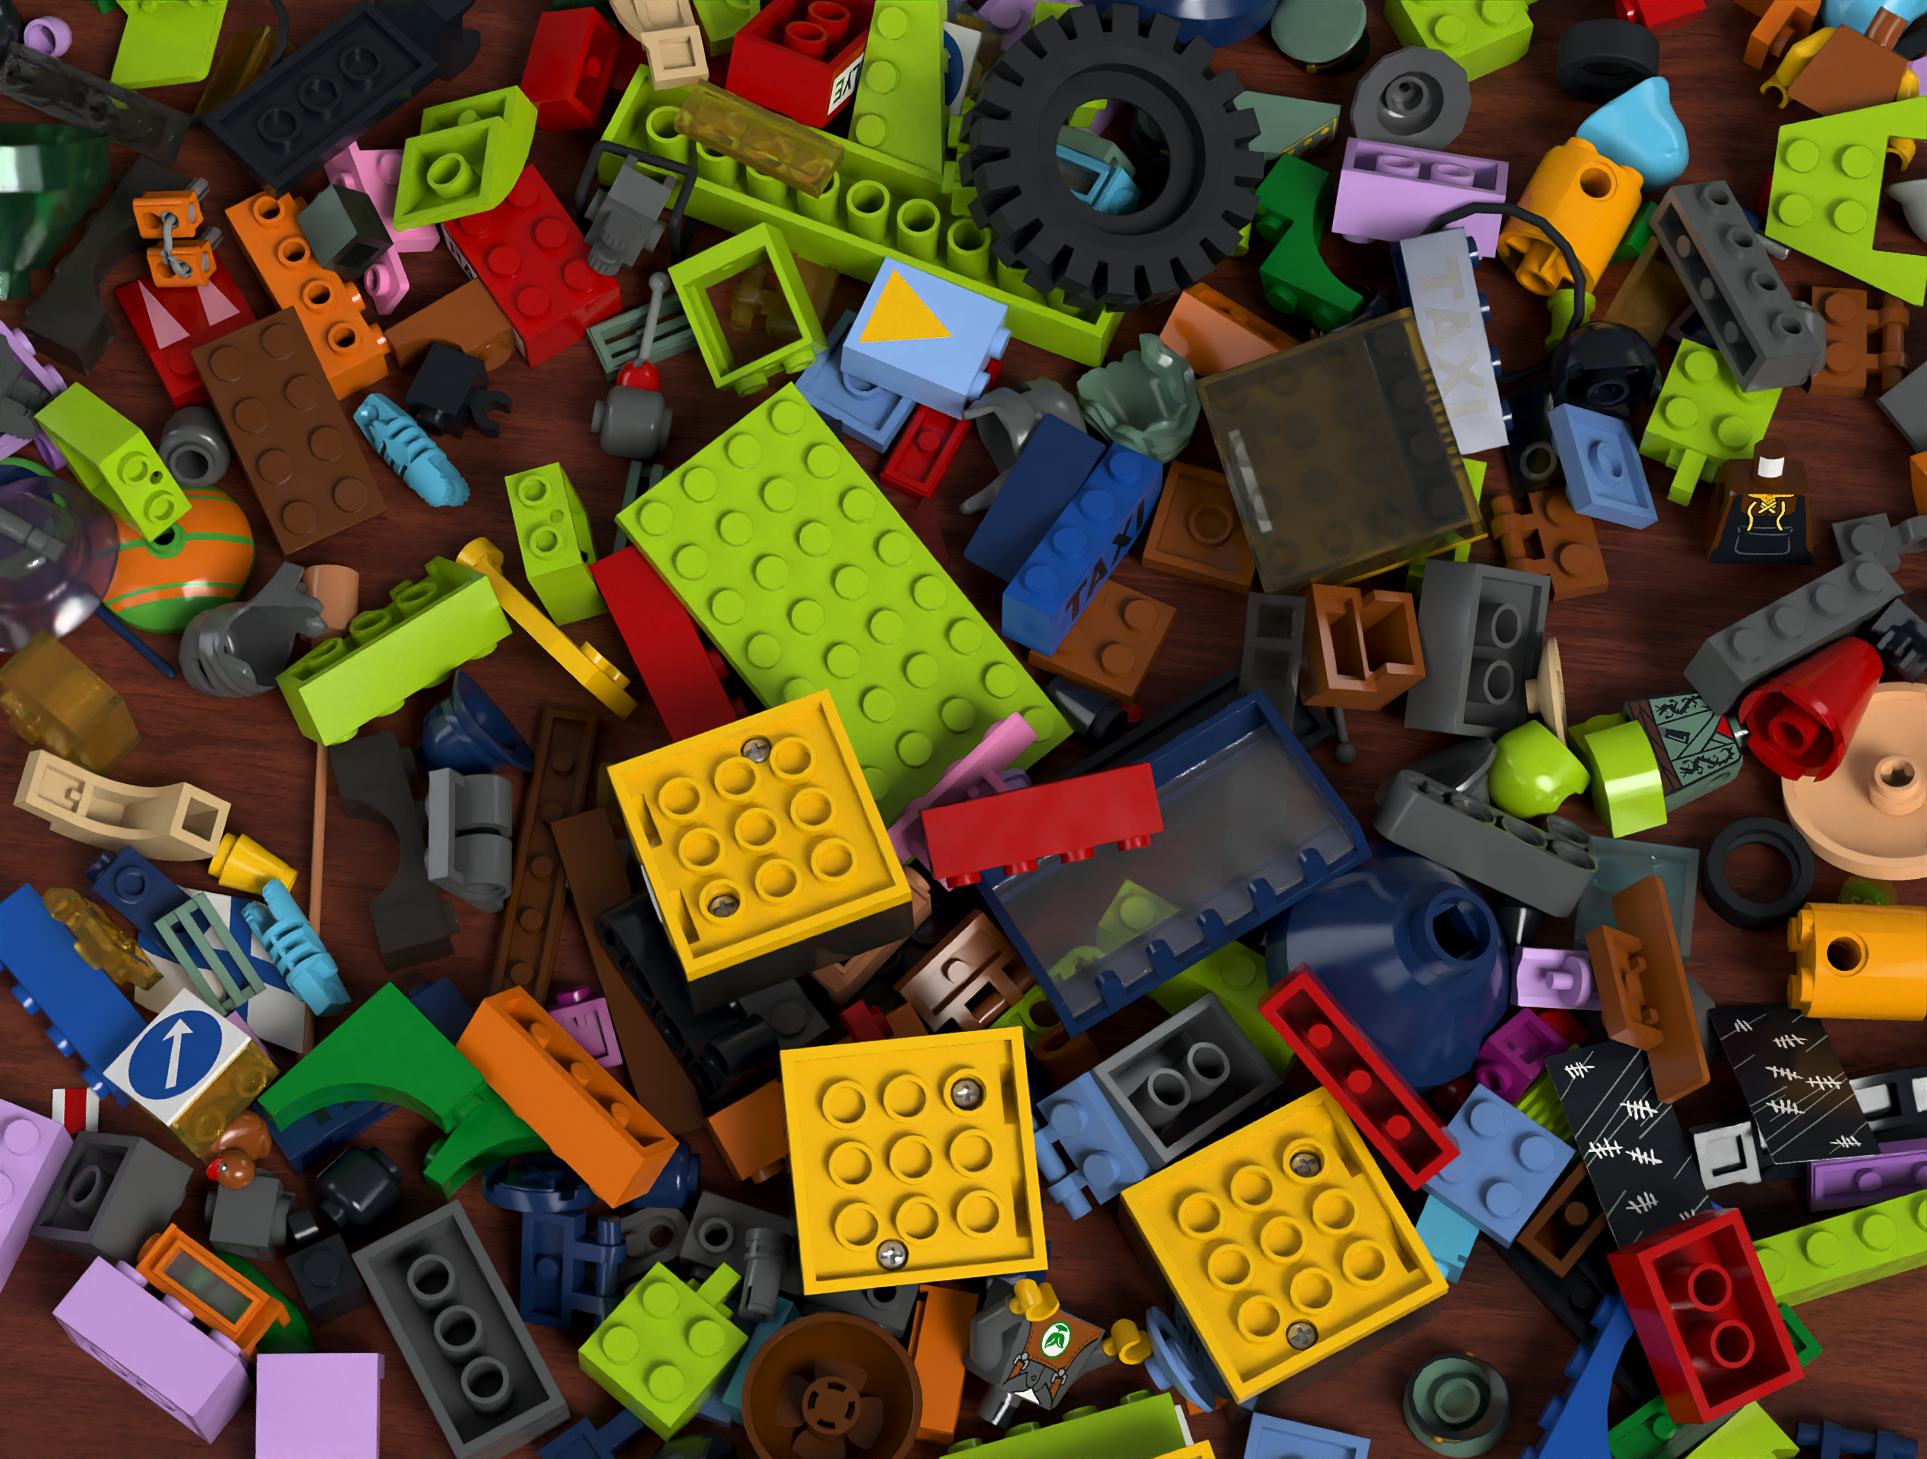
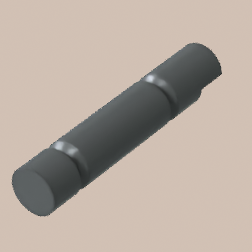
(34, 538)

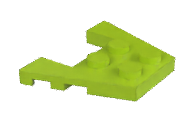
(1831, 191)

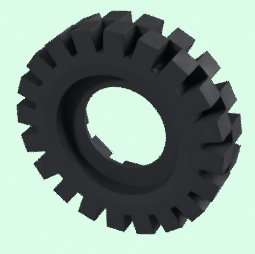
(1037, 216)

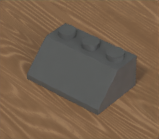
(1478, 647)

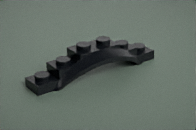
(1736, 1151)

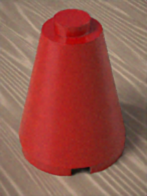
(1812, 710)

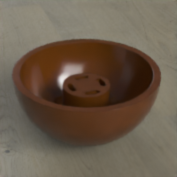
(841, 1364)

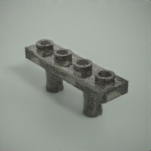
(93, 102)

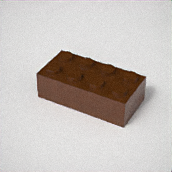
(288, 432)

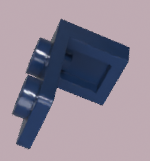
(139, 895)

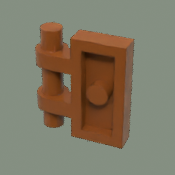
(1846, 341)
(1563, 539)
(958, 970)

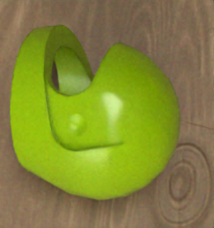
(1533, 773)

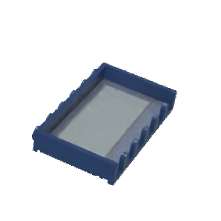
(1240, 842)

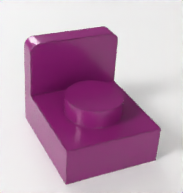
(588, 1022)
(1516, 1055)

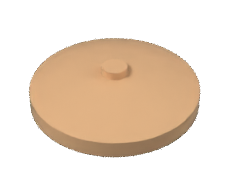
(1875, 803)

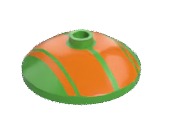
(201, 569)

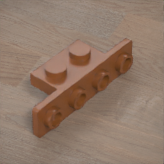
(1647, 989)

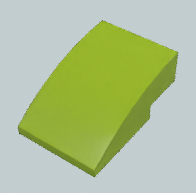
(464, 157)

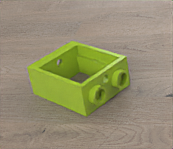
(724, 261)
(113, 461)
(552, 540)

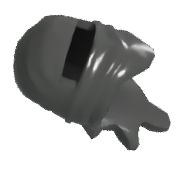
(1008, 423)
(247, 644)

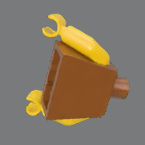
(1850, 72)

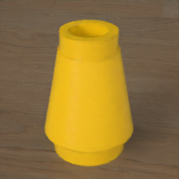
(248, 866)

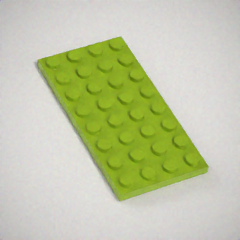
(826, 587)

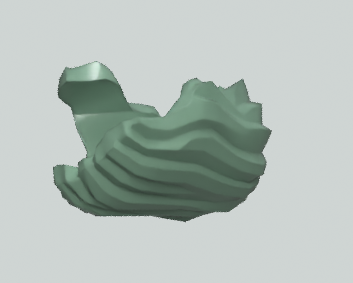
(1143, 400)

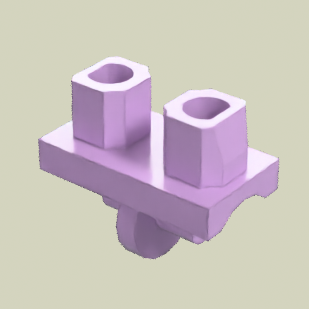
(1553, 979)

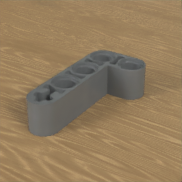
(1528, 863)

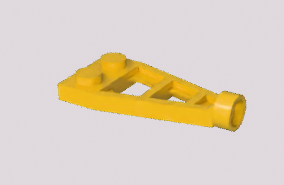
(583, 663)

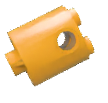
(1586, 202)
(1880, 955)

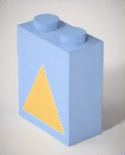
(925, 338)

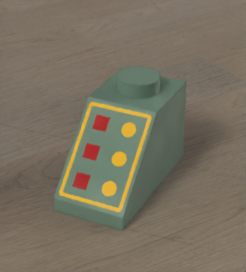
(1289, 125)

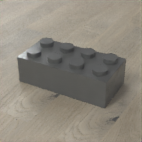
(461, 1335)

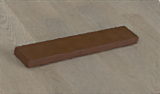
(597, 883)
(538, 895)

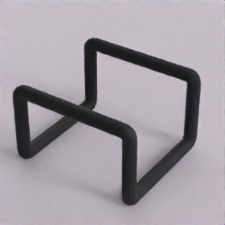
(678, 246)

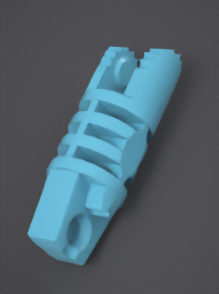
(410, 452)
(297, 950)

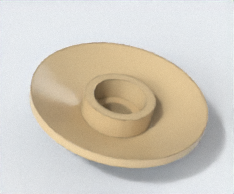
(1546, 692)

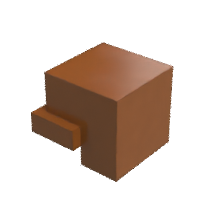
(1358, 647)

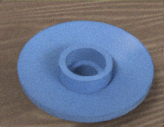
(1173, 1362)

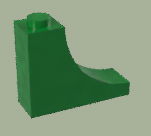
(385, 1056)

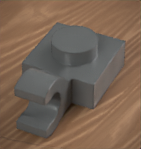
(1874, 534)

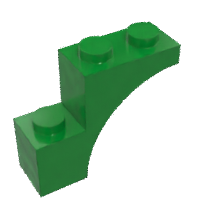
(1292, 215)
(471, 1148)

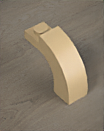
(157, 822)

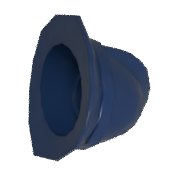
(471, 734)

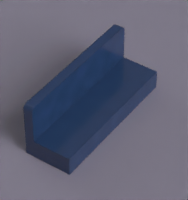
(1033, 497)

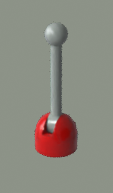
(640, 371)

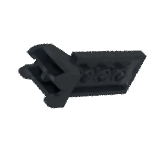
(340, 87)

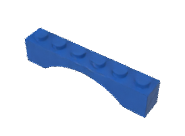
(1579, 1420)

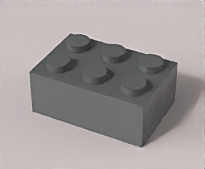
(1186, 1082)

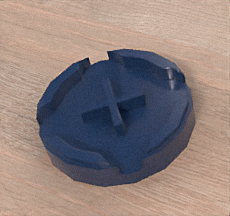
(538, 1186)

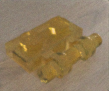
(751, 299)
(101, 939)

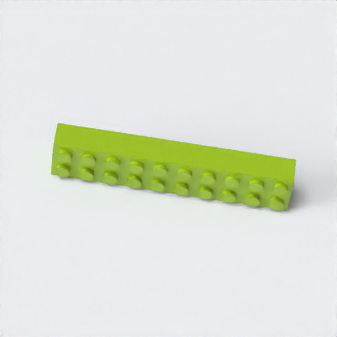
(865, 213)

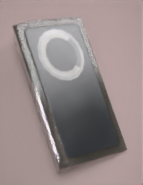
(1530, 452)

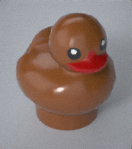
(234, 1152)

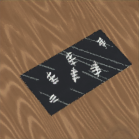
(1794, 1084)
(1628, 1139)

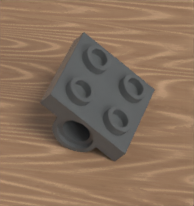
(470, 837)

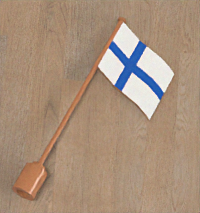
(275, 1012)

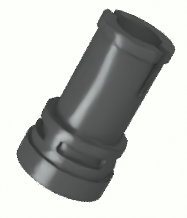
(764, 1262)

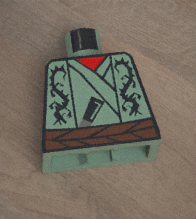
(1689, 744)

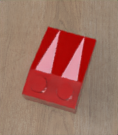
(178, 320)

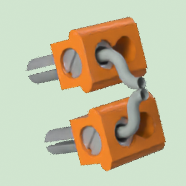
(177, 216)

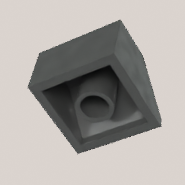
(111, 1197)

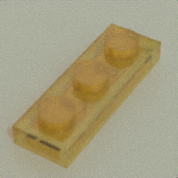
(759, 138)

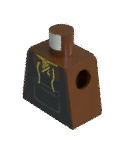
(1760, 511)

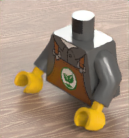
(1039, 1348)

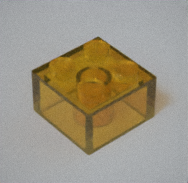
(66, 706)

